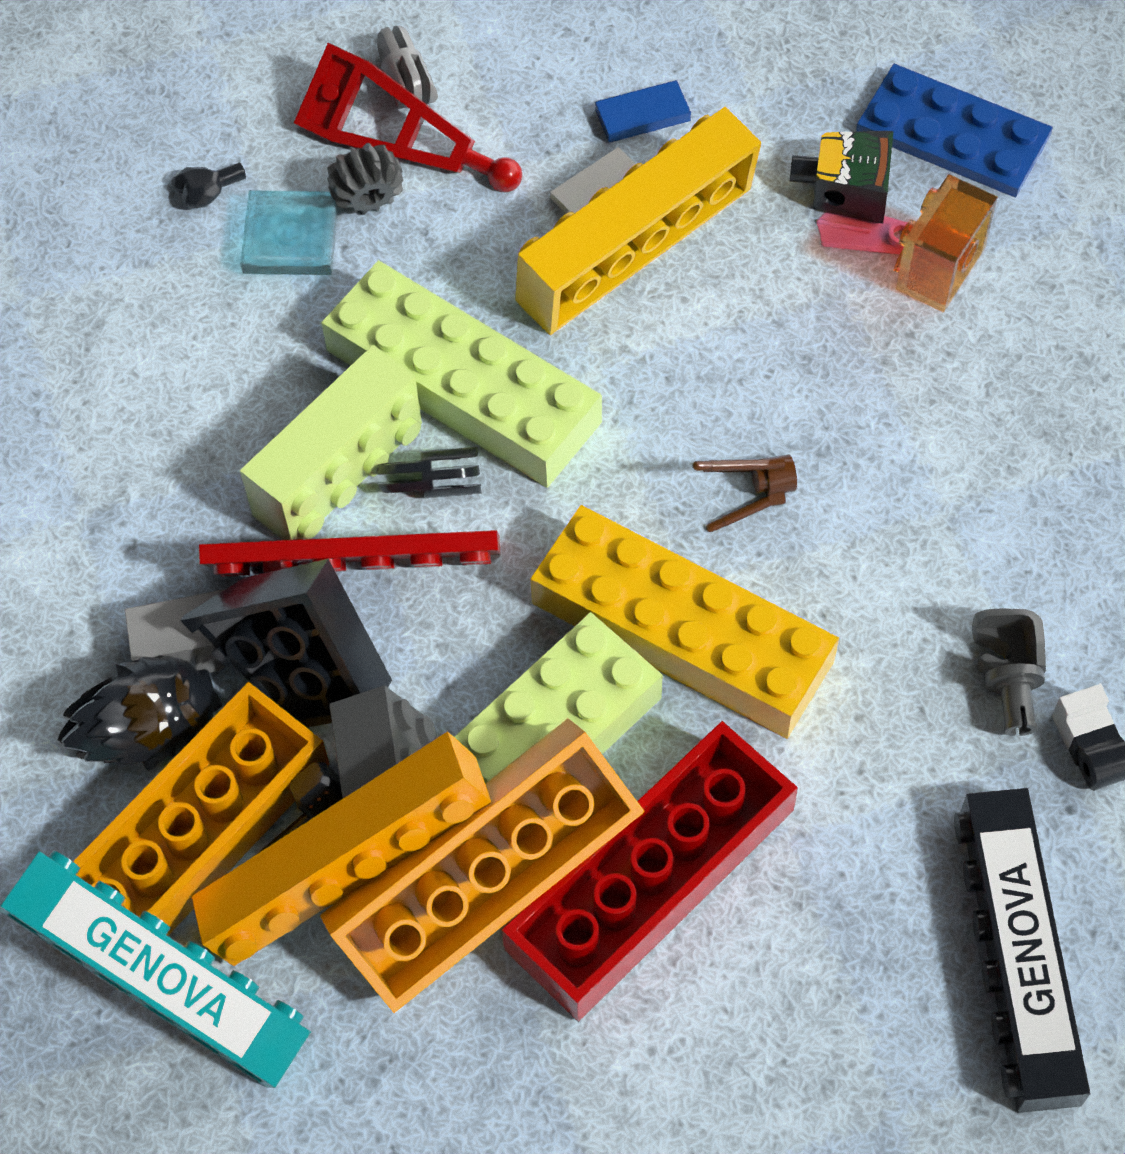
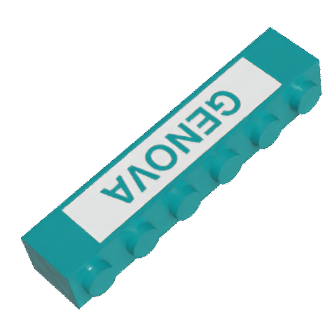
(156, 970)

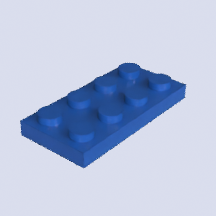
(956, 130)

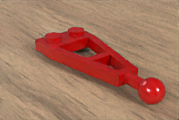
(334, 92)

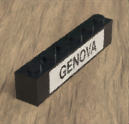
(1022, 951)

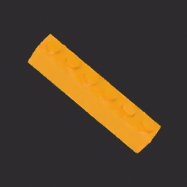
(340, 849)

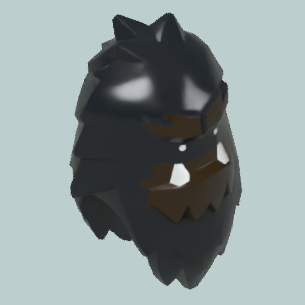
(141, 712)

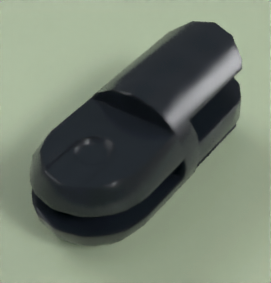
(430, 474)

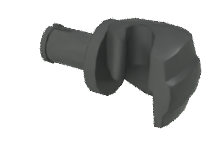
(1021, 641)

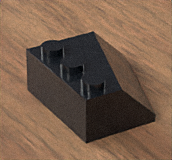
(293, 639)

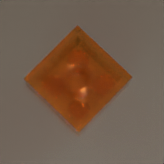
(944, 242)

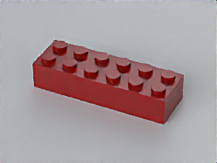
(652, 873)

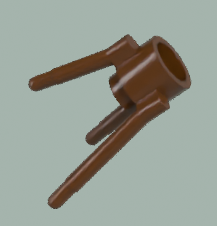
(769, 475)

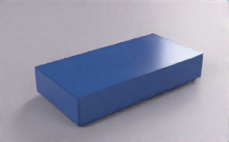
(642, 111)

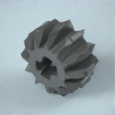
(365, 179)

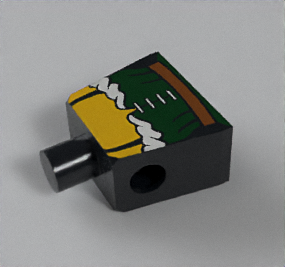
(849, 173)

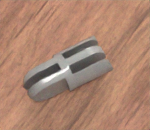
(405, 64)

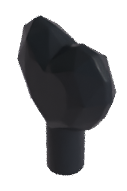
(202, 185)

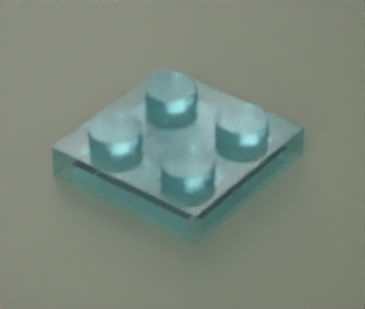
(289, 233)

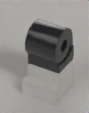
(1091, 736)

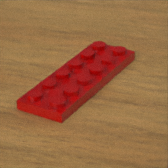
(372, 551)

